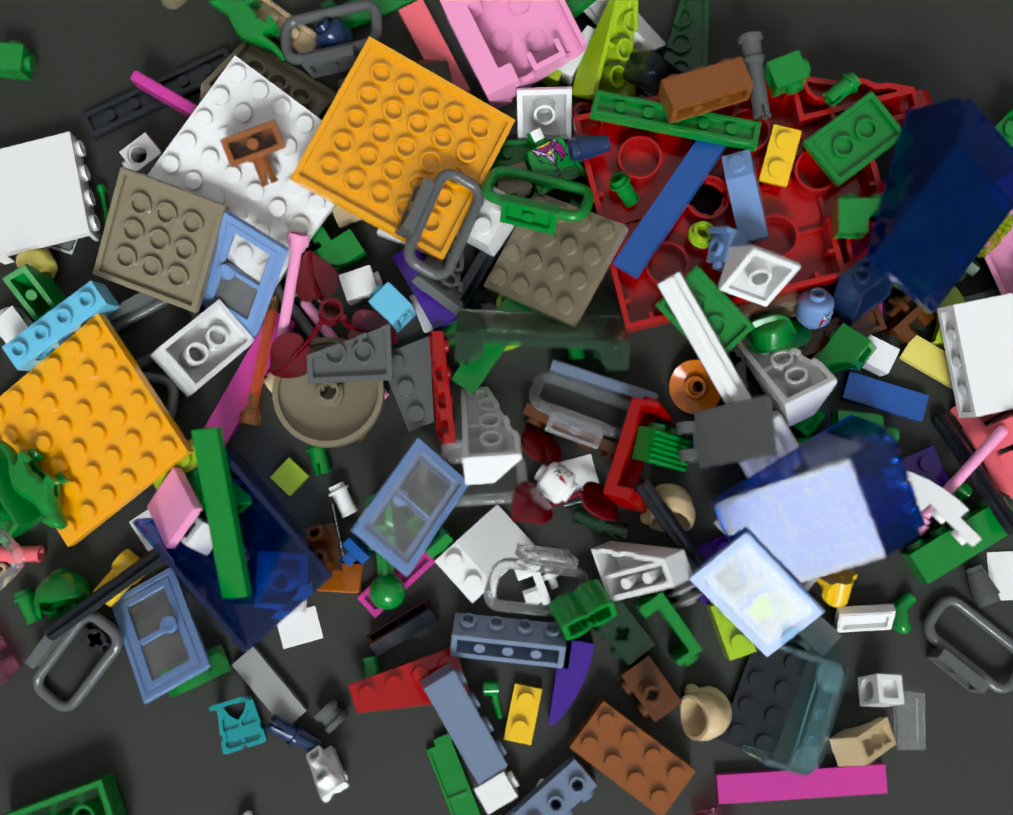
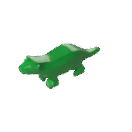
(248, 25)
(36, 485)

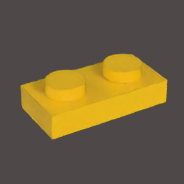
(780, 156)
(522, 713)

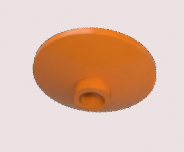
(683, 388)

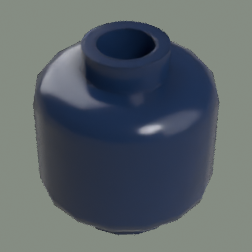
(332, 33)

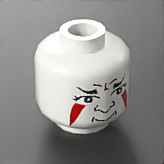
(555, 482)

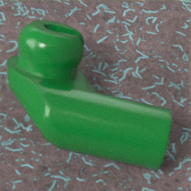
(901, 620)

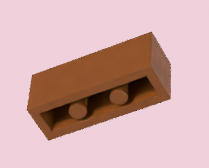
(705, 89)

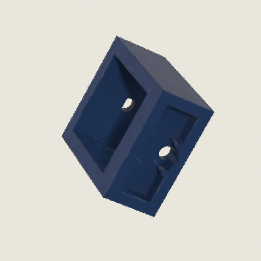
(860, 291)

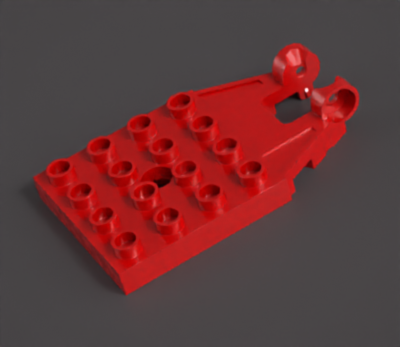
(795, 215)

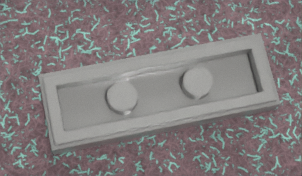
(269, 685)

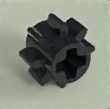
(93, 640)

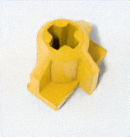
(837, 587)

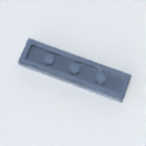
(599, 381)

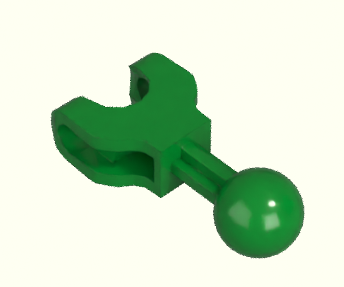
(387, 589)

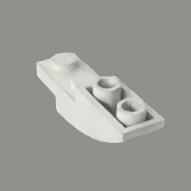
(945, 508)

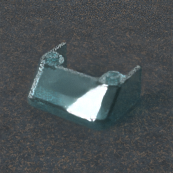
(818, 719)

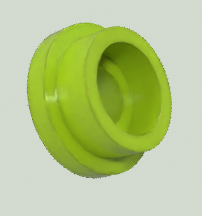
(697, 229)

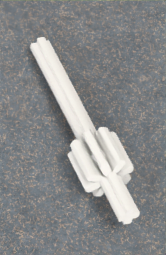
(718, 363)

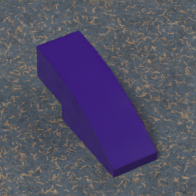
(435, 312)
(570, 678)

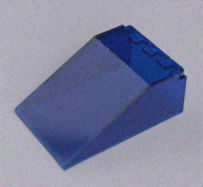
(941, 199)
(827, 502)
(277, 555)

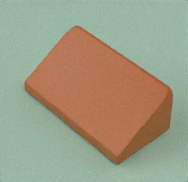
(345, 581)

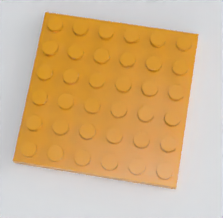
(391, 132)
(94, 423)

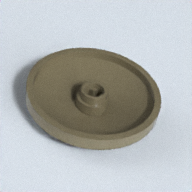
(327, 412)

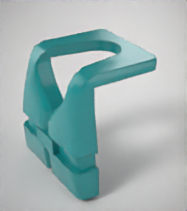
(242, 731)

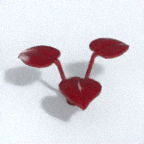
(315, 281)
(532, 506)

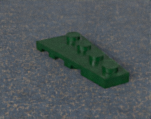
(689, 36)

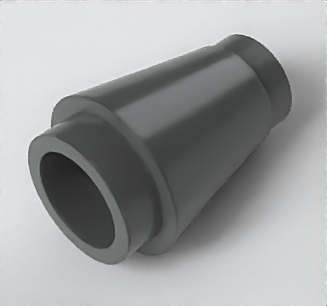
(982, 587)

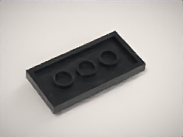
(763, 699)

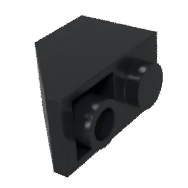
(647, 70)

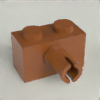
(255, 146)

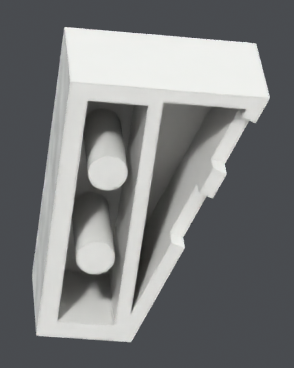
(639, 568)

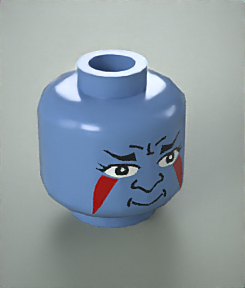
(814, 308)

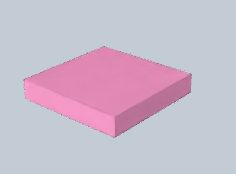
(174, 507)

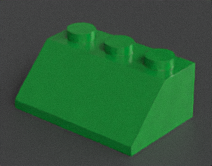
(16, 512)

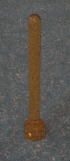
(251, 413)

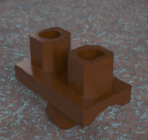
(903, 313)
(326, 544)

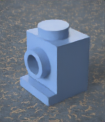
(721, 241)

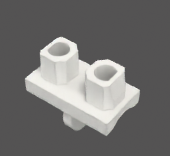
(538, 593)
(327, 771)

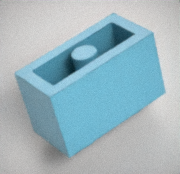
(392, 306)

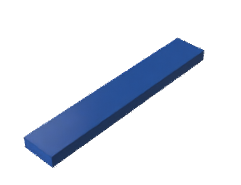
(668, 207)

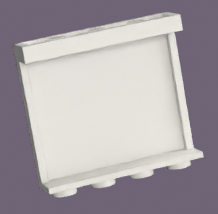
(44, 195)
(980, 354)

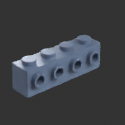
(508, 640)
(464, 723)
(558, 791)

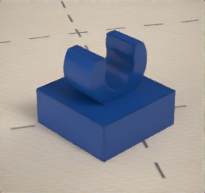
(357, 550)

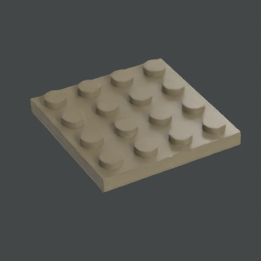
(159, 239)
(557, 270)

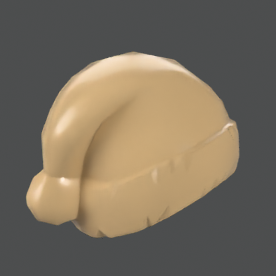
(678, 502)
(704, 712)

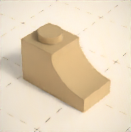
(862, 743)

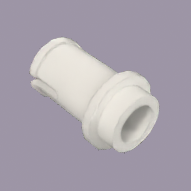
(343, 499)

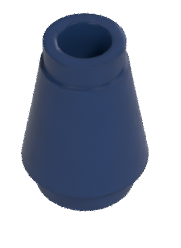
(587, 146)

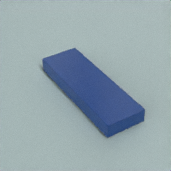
(884, 396)

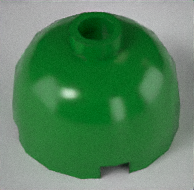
(60, 593)

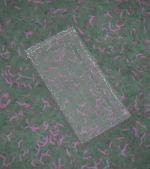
(910, 722)

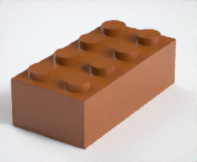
(631, 756)

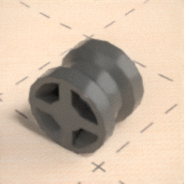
(331, 715)

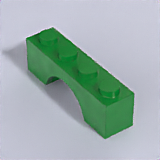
(844, 351)

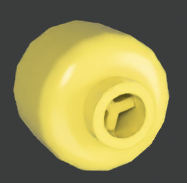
(39, 259)

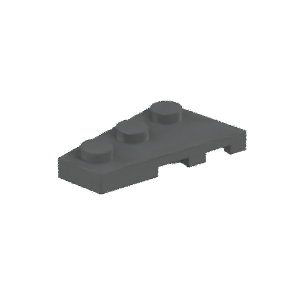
(444, 291)
(355, 360)
(413, 384)

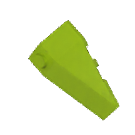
(608, 52)

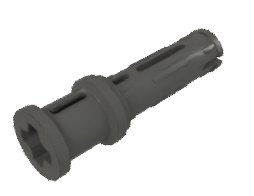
(754, 62)

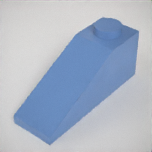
(745, 195)

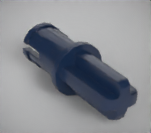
(293, 734)

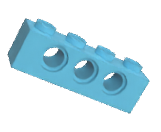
(59, 324)

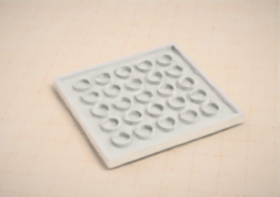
(199, 164)

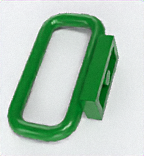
(533, 213)

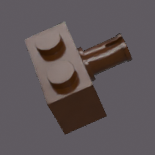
(649, 687)

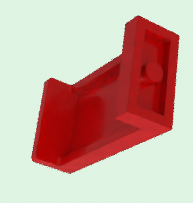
(624, 470)

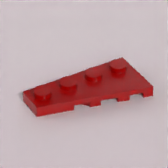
(441, 392)
(400, 685)

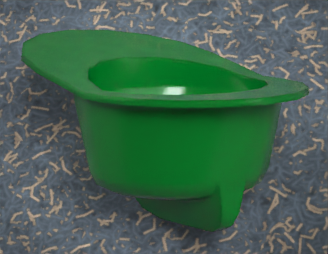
(775, 333)

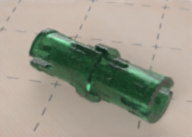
(612, 528)

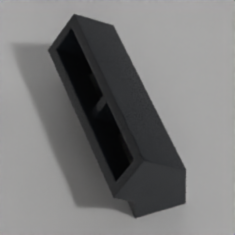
(475, 278)
(401, 627)

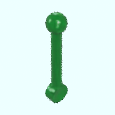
(101, 190)

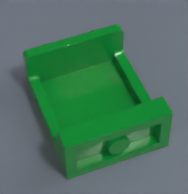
(689, 647)

